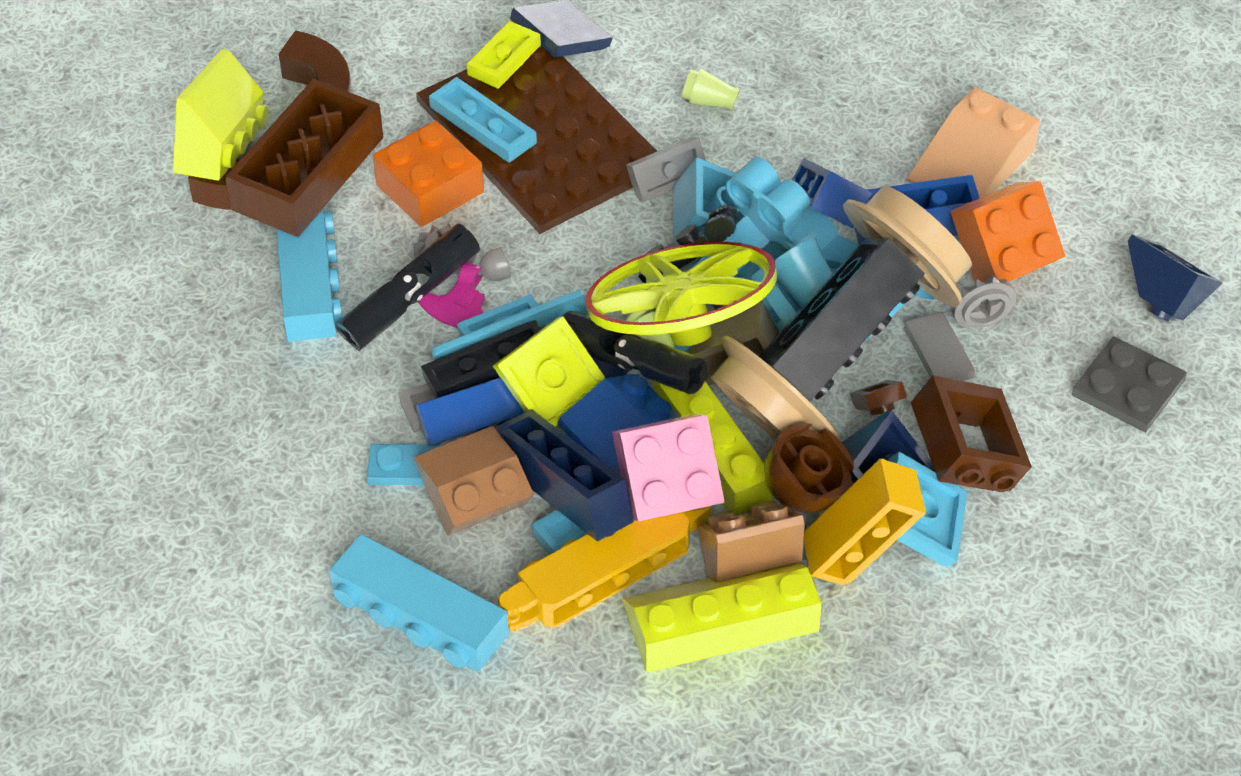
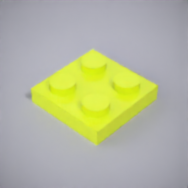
(550, 371)

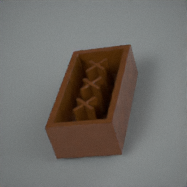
(305, 157)

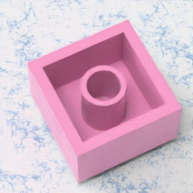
(669, 466)

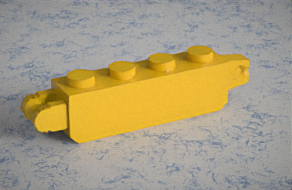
(592, 571)

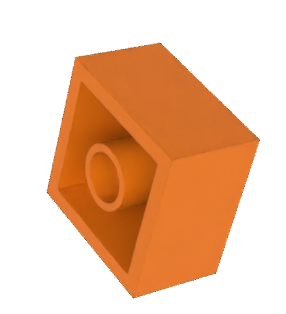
(428, 173)
(1008, 232)

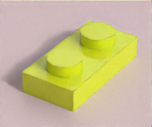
(503, 54)

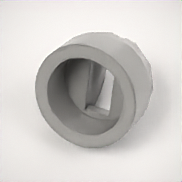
(495, 265)

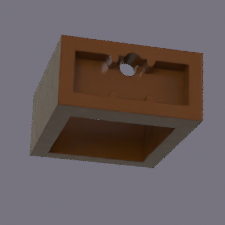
(950, 402)

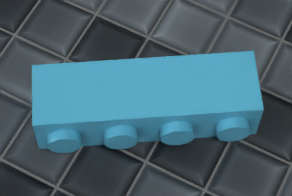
(309, 281)
(418, 603)

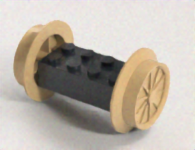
(898, 257)

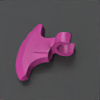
(461, 302)

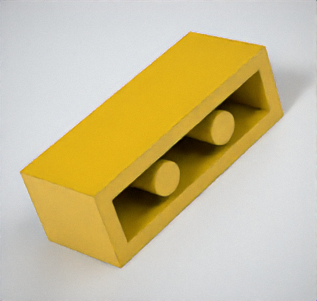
(864, 522)

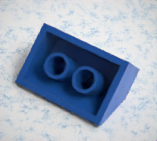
(611, 407)

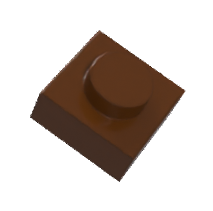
(879, 397)

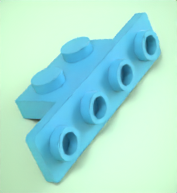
(509, 317)

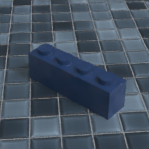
(568, 476)

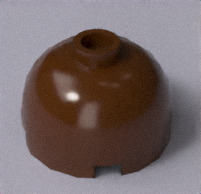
(807, 469)

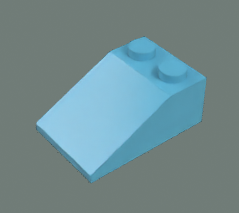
(698, 193)

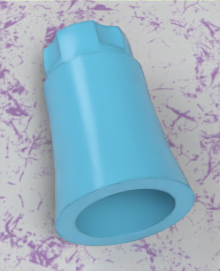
(803, 270)

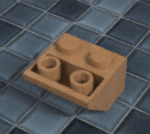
(752, 541)

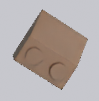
(473, 480)

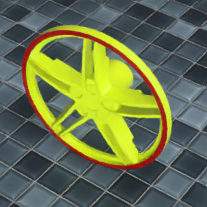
(680, 295)

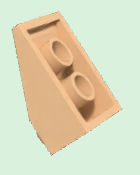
(979, 140)

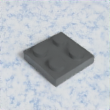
(1129, 384)

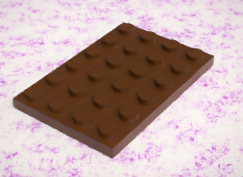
(578, 145)

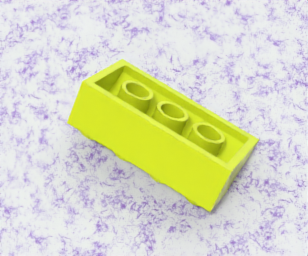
(217, 118)
(722, 616)

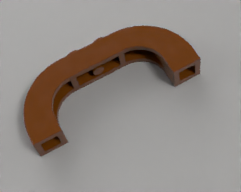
(300, 61)

